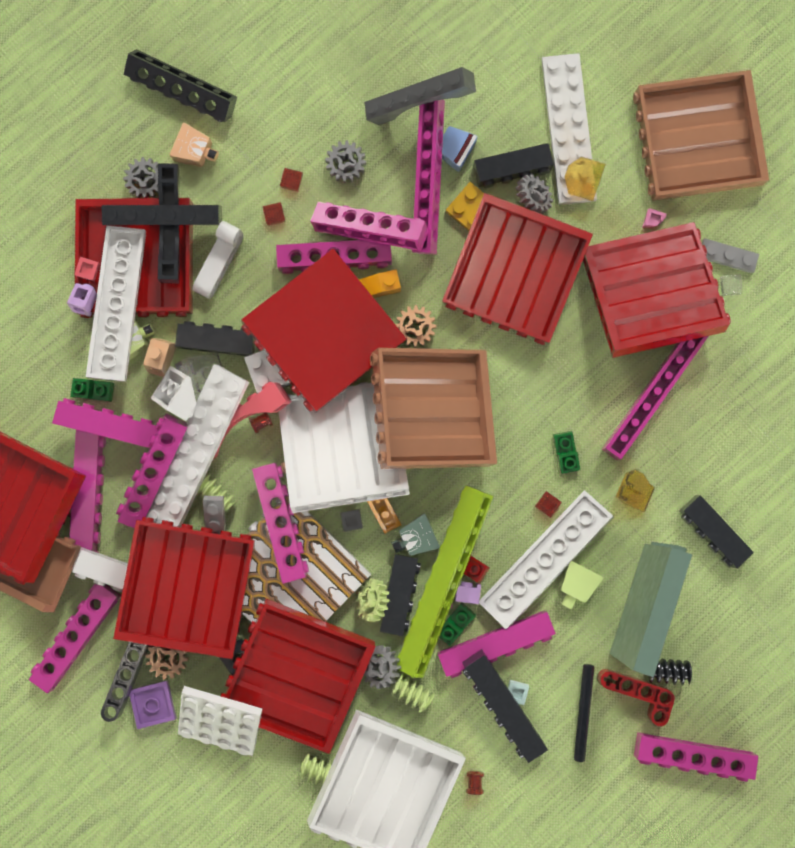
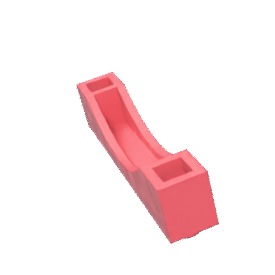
(269, 400)

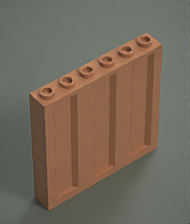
(701, 135)
(432, 408)

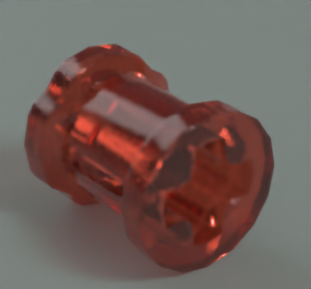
(260, 422)
(475, 783)

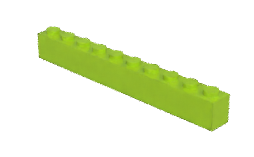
(443, 581)

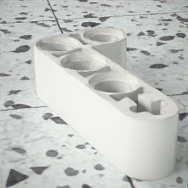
(218, 260)

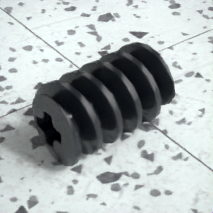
(673, 670)

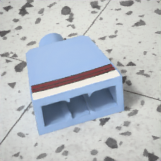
(457, 147)

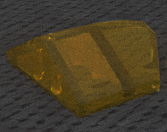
(584, 177)
(635, 490)

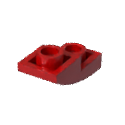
(476, 570)

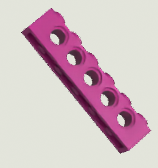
(337, 221)
(343, 248)
(177, 429)
(261, 476)
(40, 674)
(746, 760)

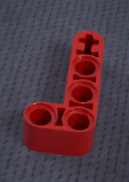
(634, 691)

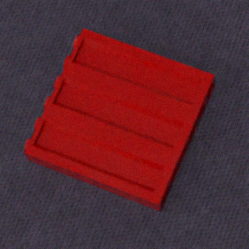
(516, 269)
(655, 289)
(152, 295)
(33, 506)
(184, 588)
(299, 674)

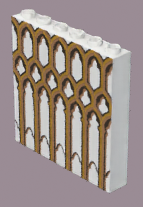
(331, 576)

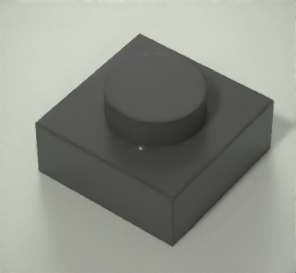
(351, 520)

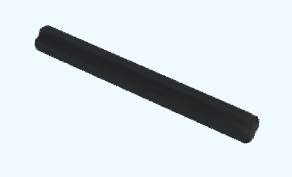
(584, 712)

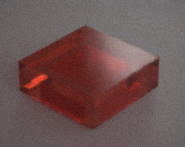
(291, 179)
(274, 213)

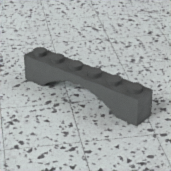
(444, 86)

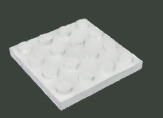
(219, 721)

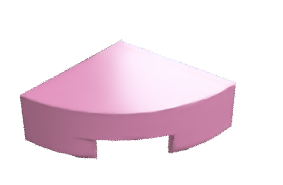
(653, 218)

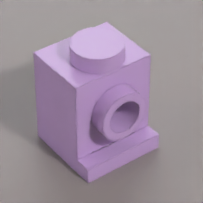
(82, 299)
(467, 593)

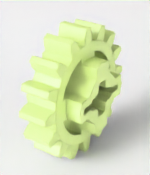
(372, 600)

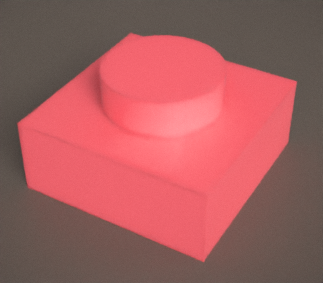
(87, 269)

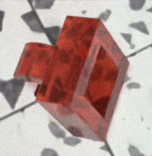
(548, 504)

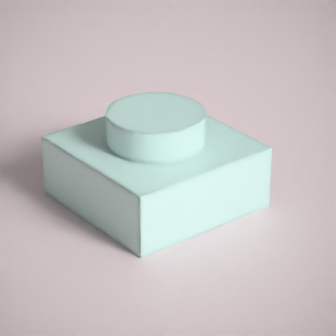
(519, 691)

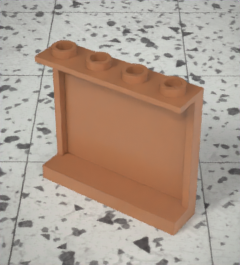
(51, 580)

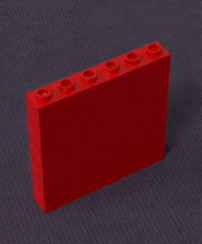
(321, 330)

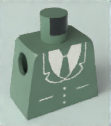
(416, 537)

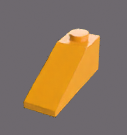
(382, 283)
(384, 514)

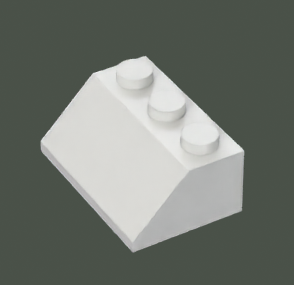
(176, 394)

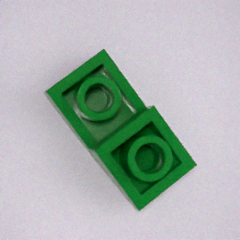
(92, 389)
(566, 452)
(456, 623)

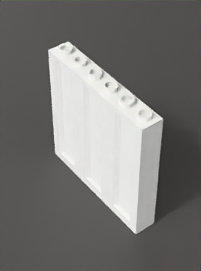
(335, 453)
(385, 787)

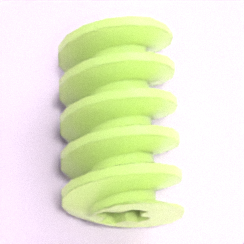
(208, 489)
(412, 693)
(314, 770)

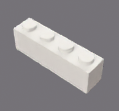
(100, 568)

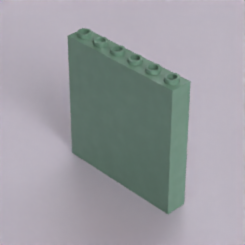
(650, 606)

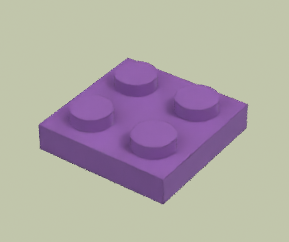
(152, 704)

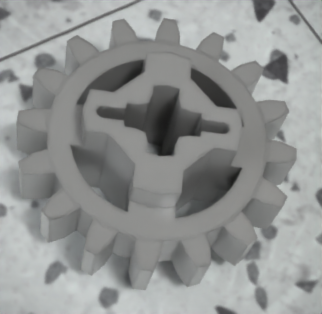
(352, 165)
(137, 174)
(534, 194)
(382, 667)

